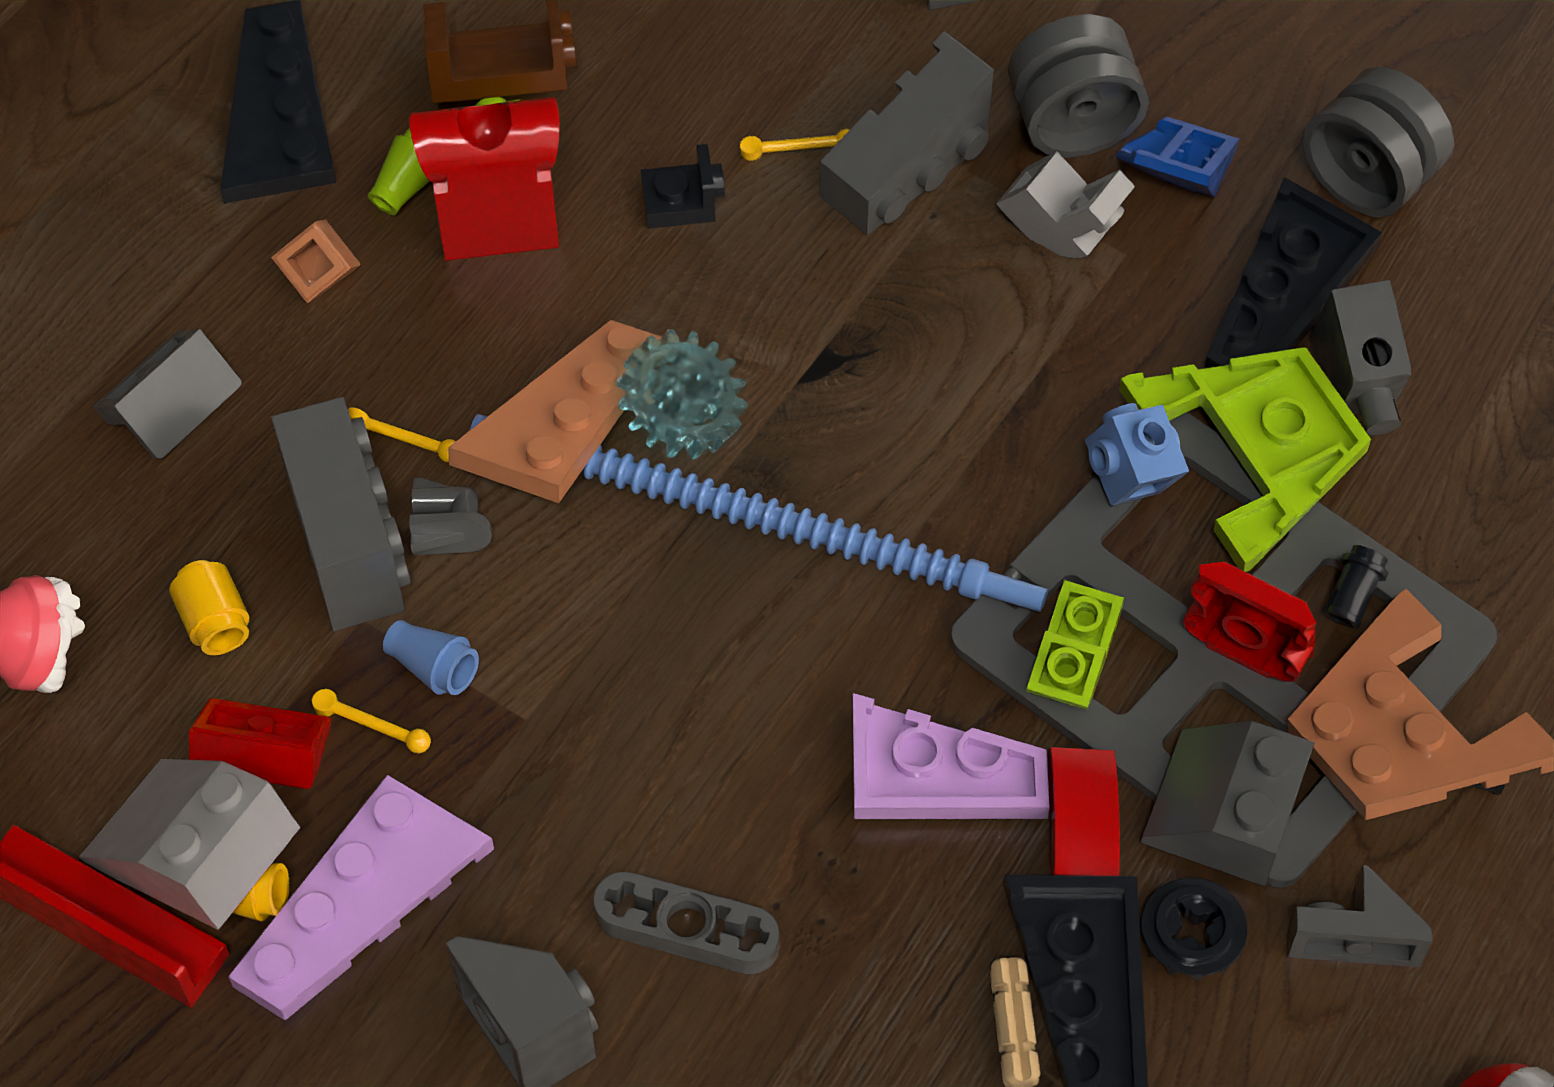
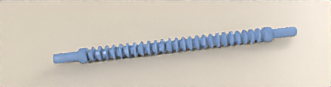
(971, 578)

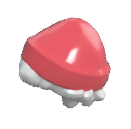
(36, 632)

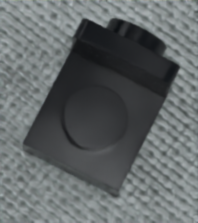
(682, 192)

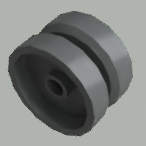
(1078, 85)
(1378, 141)

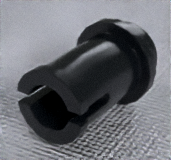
(1355, 586)

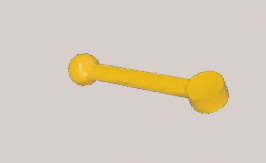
(752, 147)
(403, 435)
(326, 704)

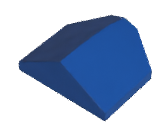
(1182, 155)

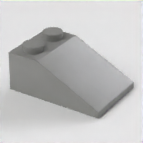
(194, 837)

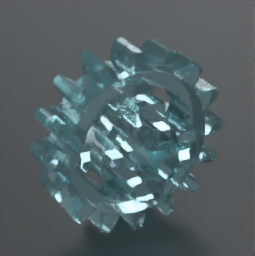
(680, 394)

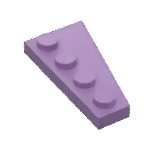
(366, 882)

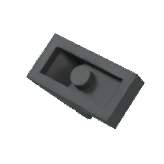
(1375, 932)

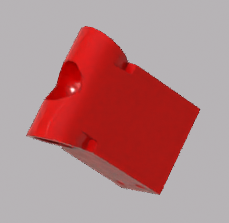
(491, 175)

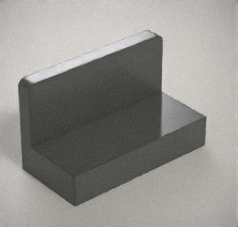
(170, 392)

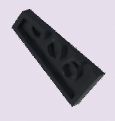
(276, 113)
(1297, 262)
(1085, 973)

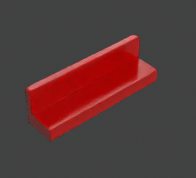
(107, 917)

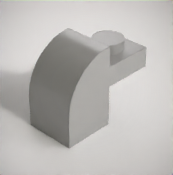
(1061, 209)

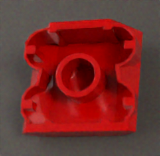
(1251, 621)

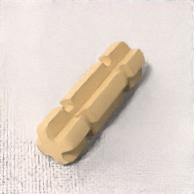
(1014, 1022)

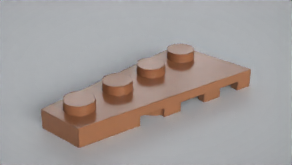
(556, 421)

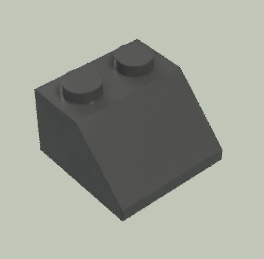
(1229, 797)
(526, 1008)

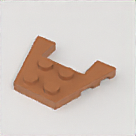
(1388, 740)

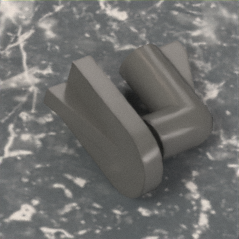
(446, 519)

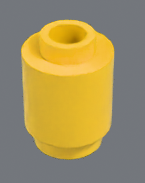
(210, 607)

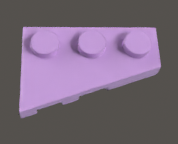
(938, 772)

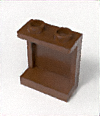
(497, 59)

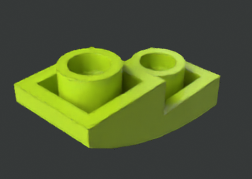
(1075, 645)

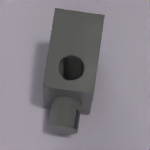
(1364, 352)

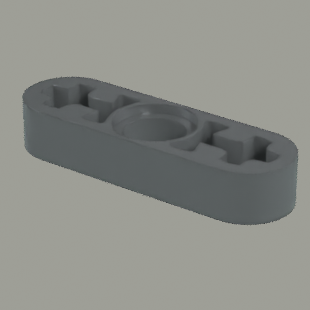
(636, 928)

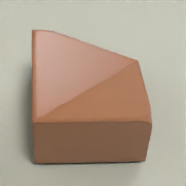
(315, 260)

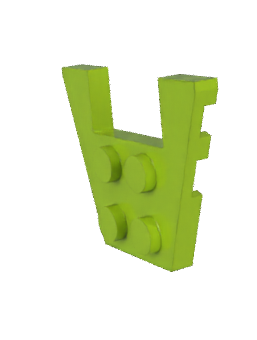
(1281, 426)

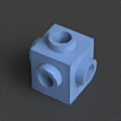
(1136, 453)

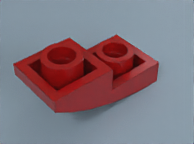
(1083, 812)

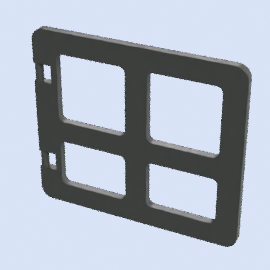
(1073, 552)

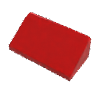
(261, 740)

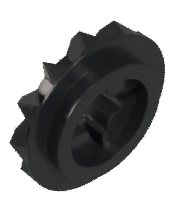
(1199, 902)

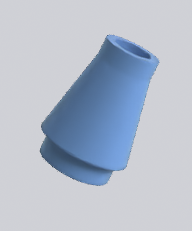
(435, 657)

